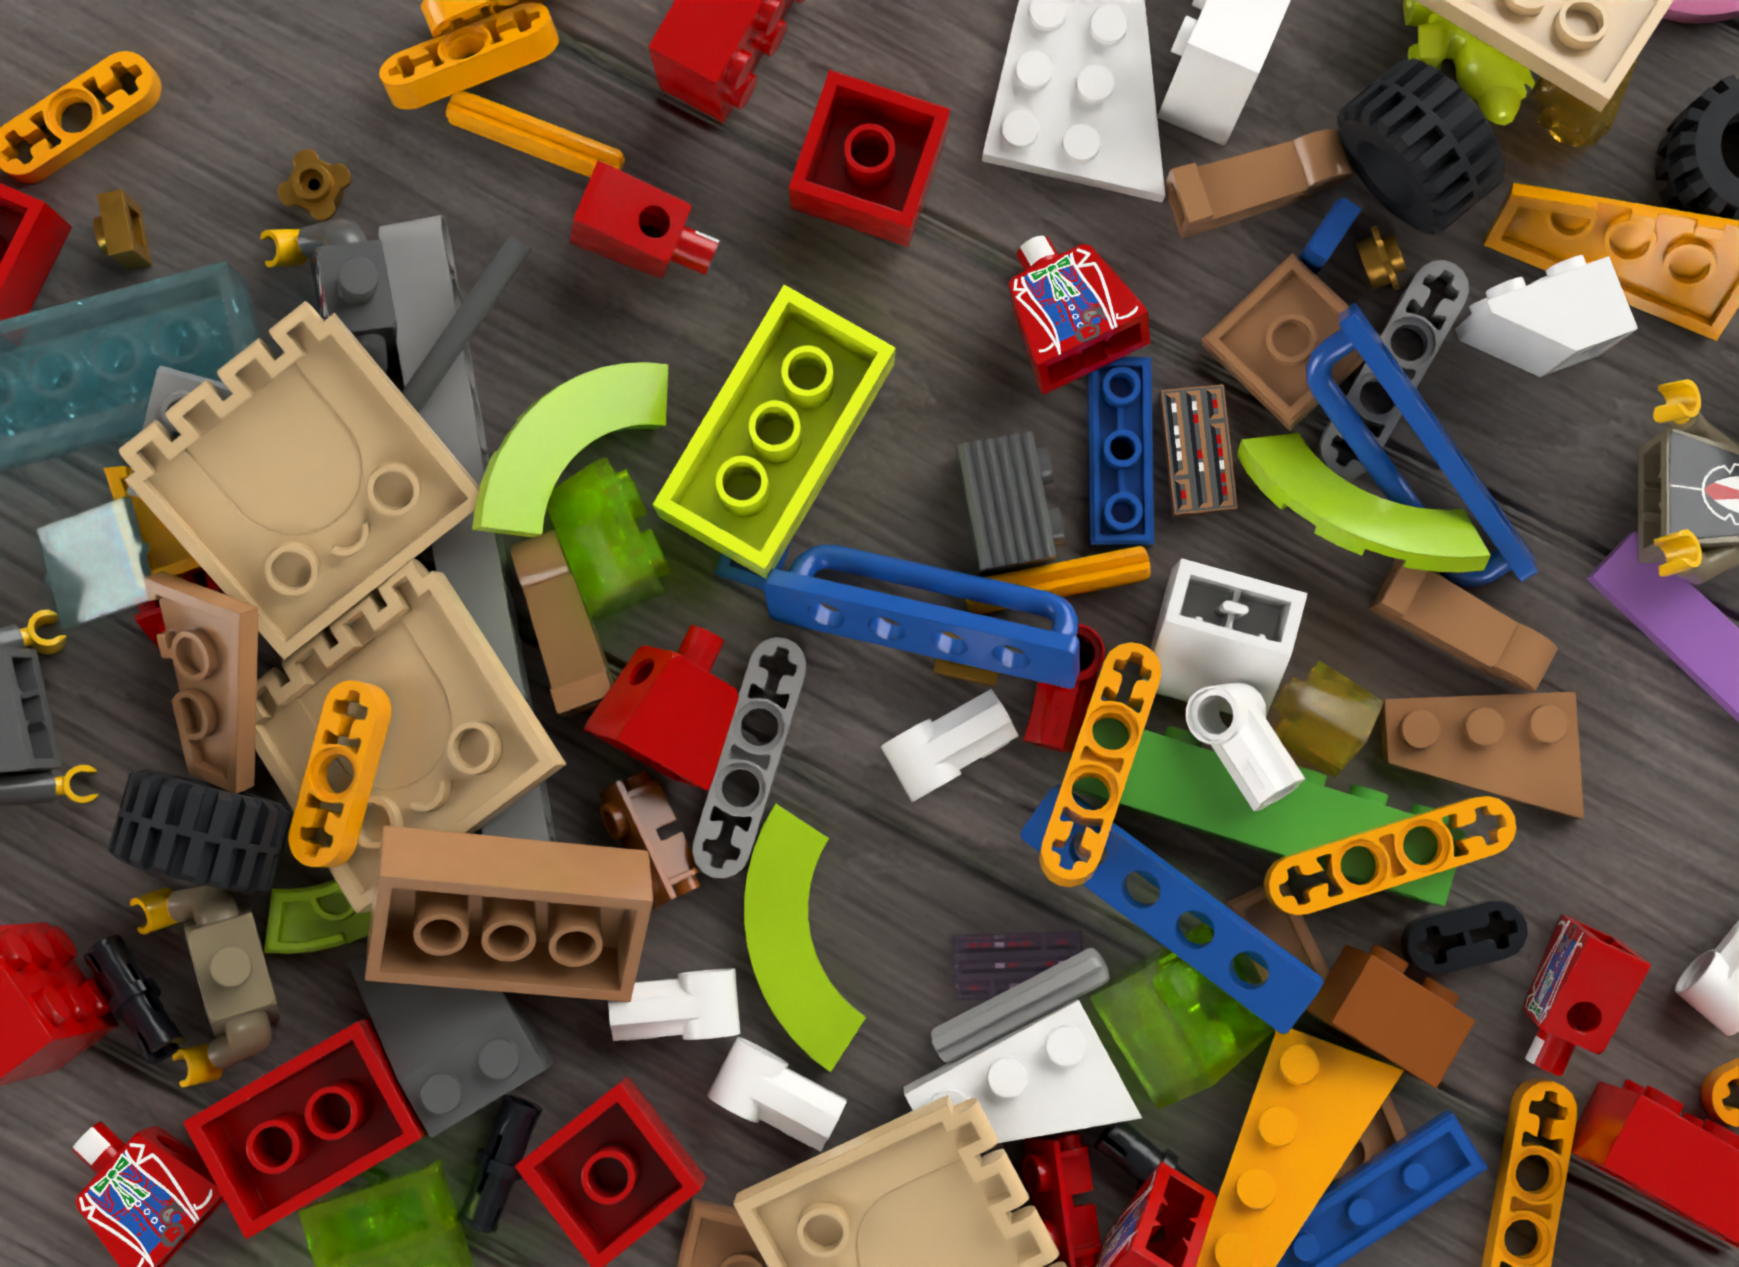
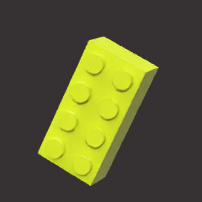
(775, 431)

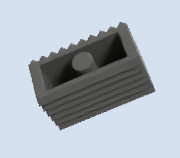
(1008, 503)

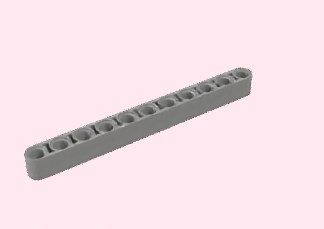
(474, 561)

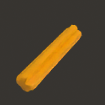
(530, 134)
(1077, 575)

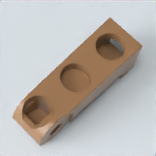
(1255, 182)
(562, 625)
(1463, 626)

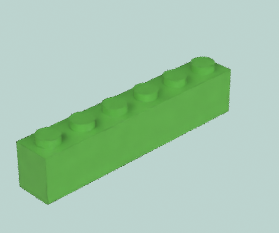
(1193, 789)

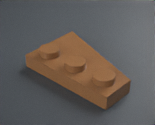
(216, 671)
(1493, 743)

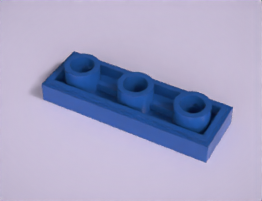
(1120, 489)

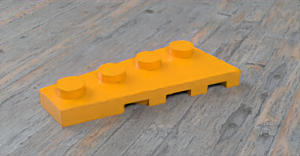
(1664, 258)
(1293, 1142)

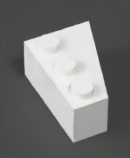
(1219, 64)
(1036, 1079)

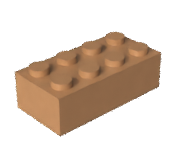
(508, 914)

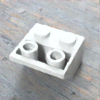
(1554, 320)
(1224, 631)

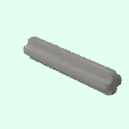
(1020, 1005)

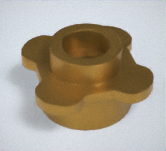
(320, 202)
(1381, 259)

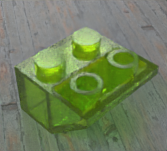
(604, 541)
(1177, 1023)
(389, 1223)

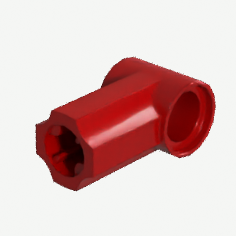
(1060, 711)

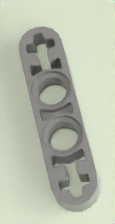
(1414, 298)
(741, 755)

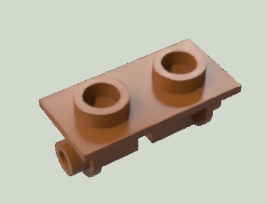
(634, 820)

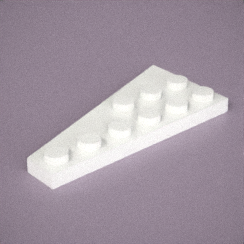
(1079, 97)

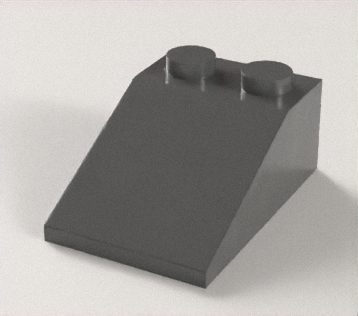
(452, 1045)

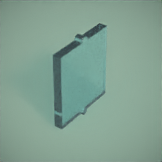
(95, 562)

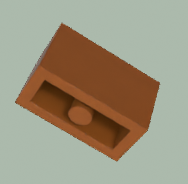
(1392, 1014)

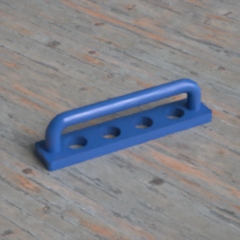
(1360, 335)
(1048, 657)
(1276, 1000)

